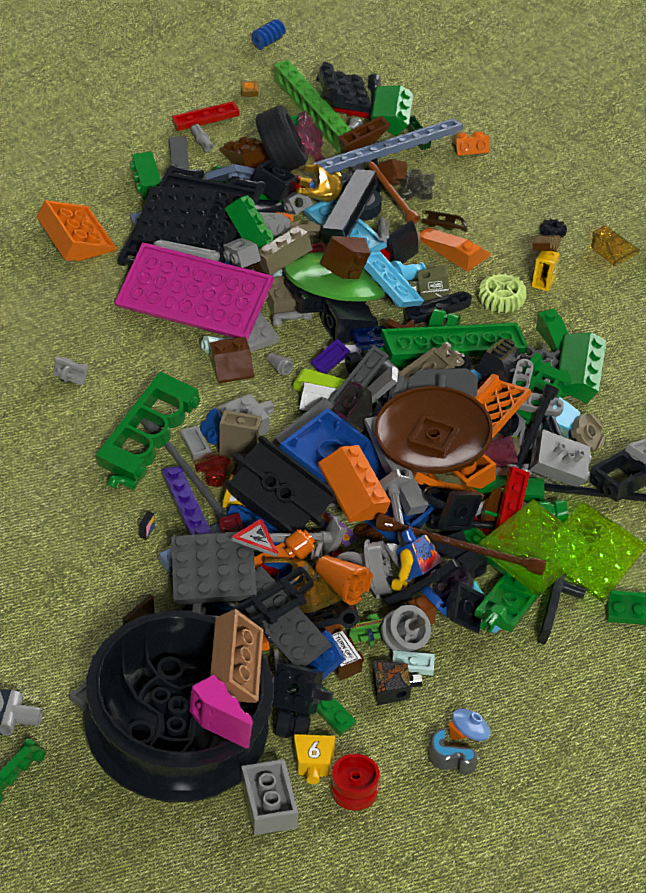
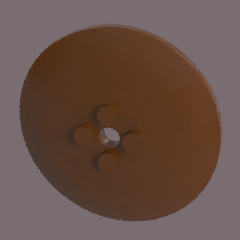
(414, 415)

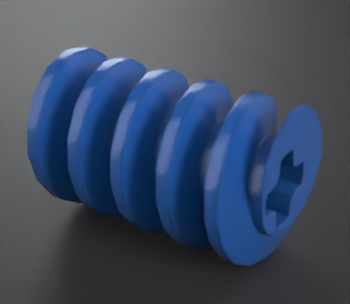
(268, 34)

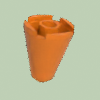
(344, 578)

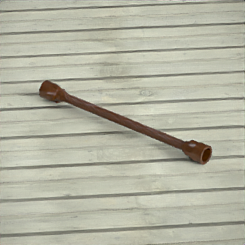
(533, 565)

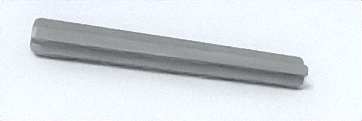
(383, 229)

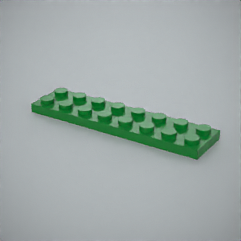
(466, 339)

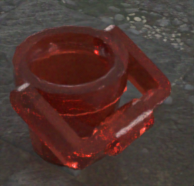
(215, 470)

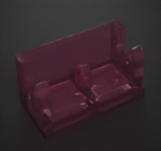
(502, 452)

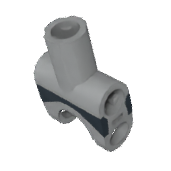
(13, 712)

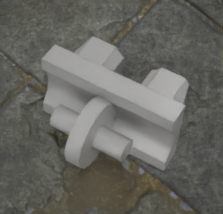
(70, 371)

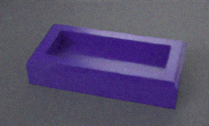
(330, 357)

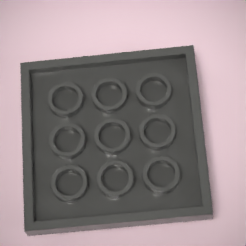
(211, 569)

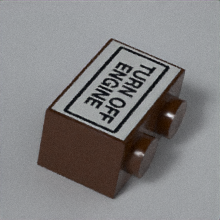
(354, 658)

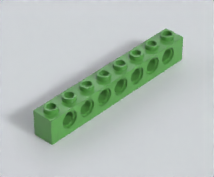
(308, 99)

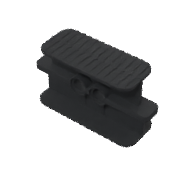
(270, 464)

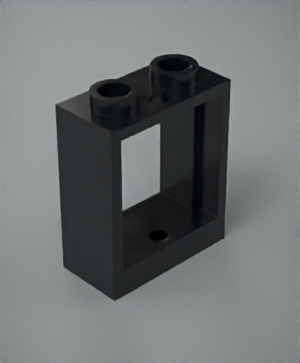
(633, 468)

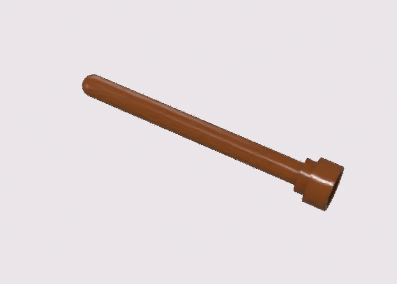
(410, 215)

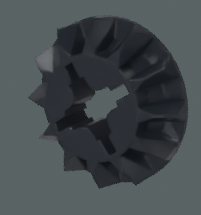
(560, 229)

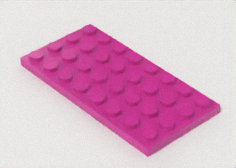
(194, 291)

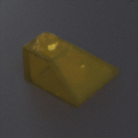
(612, 245)
(318, 596)

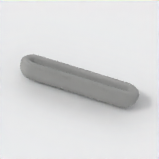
(196, 251)

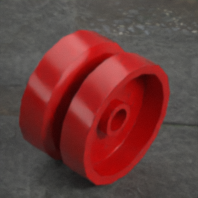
(355, 782)

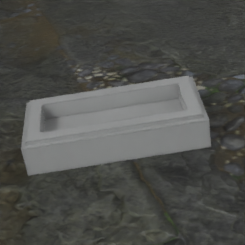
(195, 443)

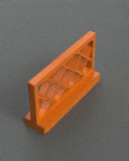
(491, 391)

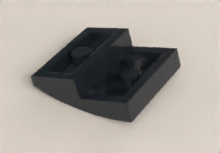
(403, 243)

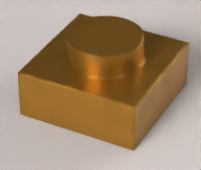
(249, 88)

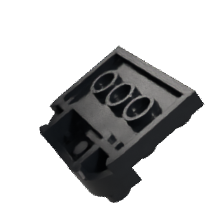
(343, 89)

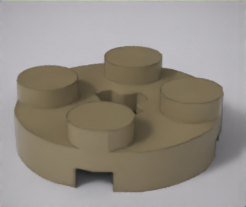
(587, 431)

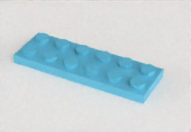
(319, 214)

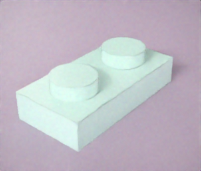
(417, 662)

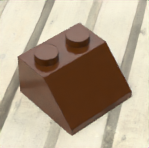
(346, 256)
(231, 360)

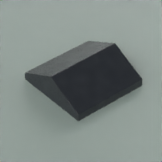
(462, 606)

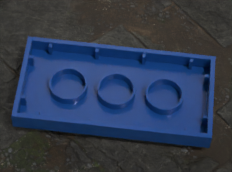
(327, 434)

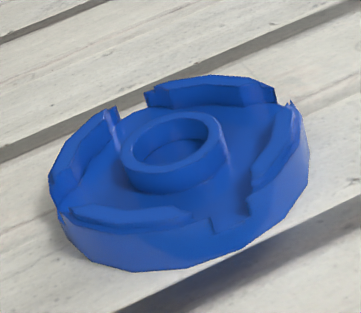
(436, 600)

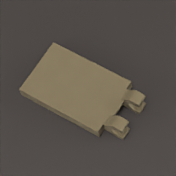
(434, 359)

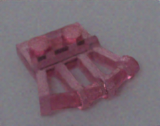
(310, 136)

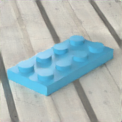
(392, 281)

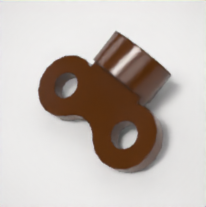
(368, 531)

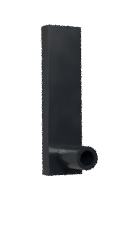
(557, 587)

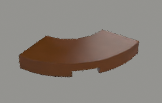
(492, 504)

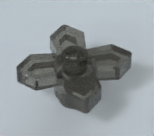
(417, 185)

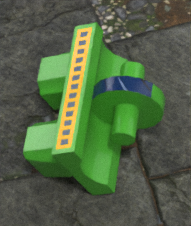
(367, 631)

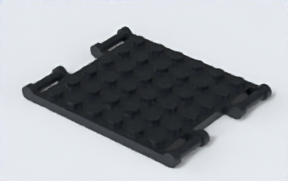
(220, 227)

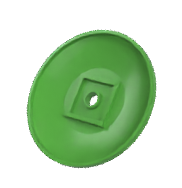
(316, 279)

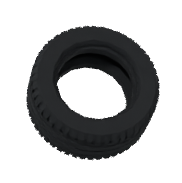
(280, 138)

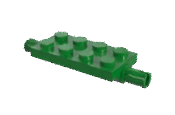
(505, 605)

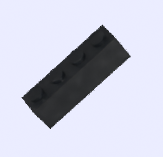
(500, 360)

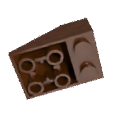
(245, 152)

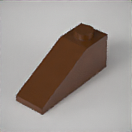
(363, 135)

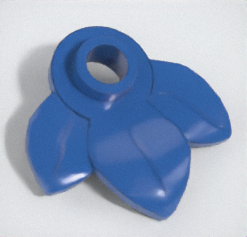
(211, 427)

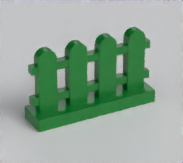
(539, 371)

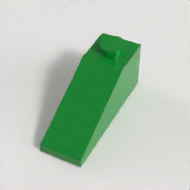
(551, 328)

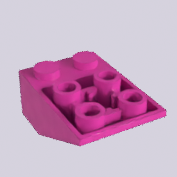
(220, 711)

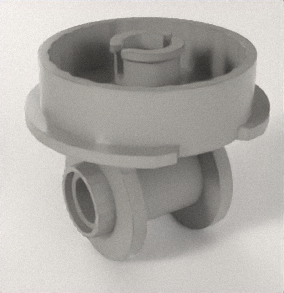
(378, 561)

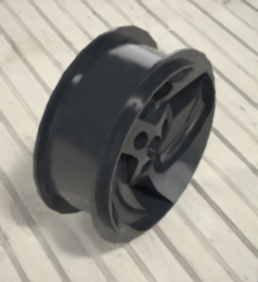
(113, 711)

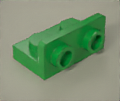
(627, 607)

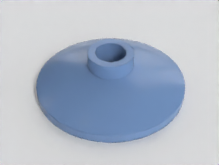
(471, 724)

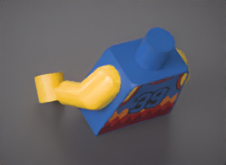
(416, 558)

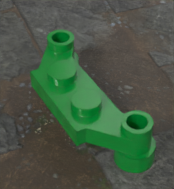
(20, 762)

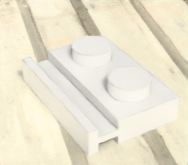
(313, 394)

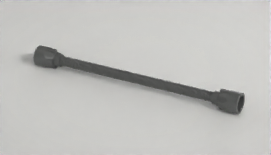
(154, 429)

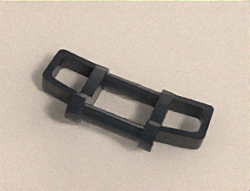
(438, 575)
(284, 583)

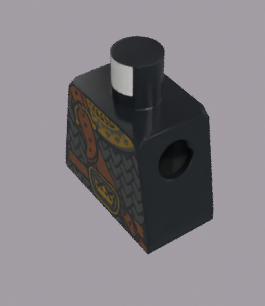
(393, 681)

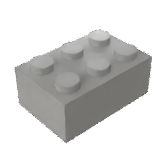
(269, 797)

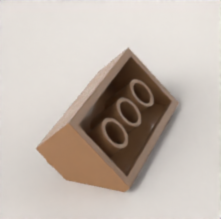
(238, 655)

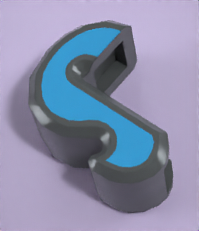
(450, 756)

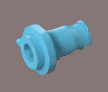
(410, 271)

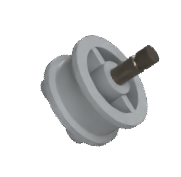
(406, 629)

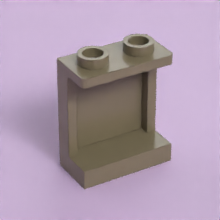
(238, 433)

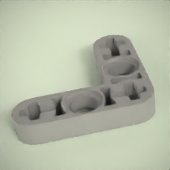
(527, 406)

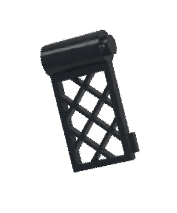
(337, 613)

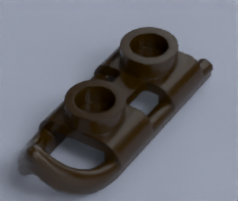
(449, 222)

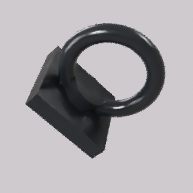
(459, 508)

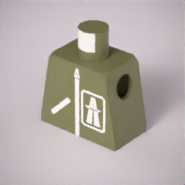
(432, 283)

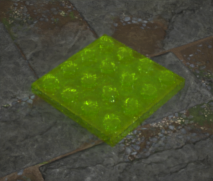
(537, 535)
(611, 555)

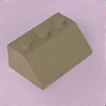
(284, 250)

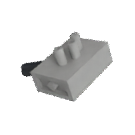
(560, 456)

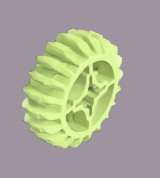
(502, 293)

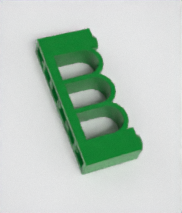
(134, 466)

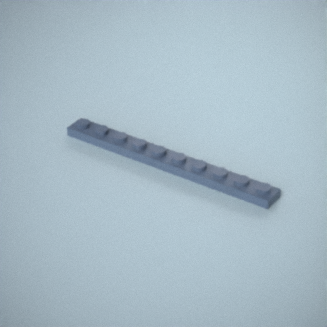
(390, 146)

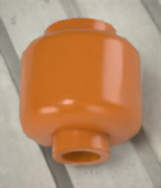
(299, 544)

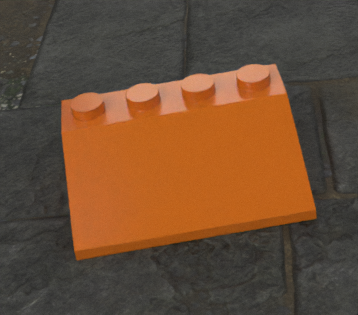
(74, 230)

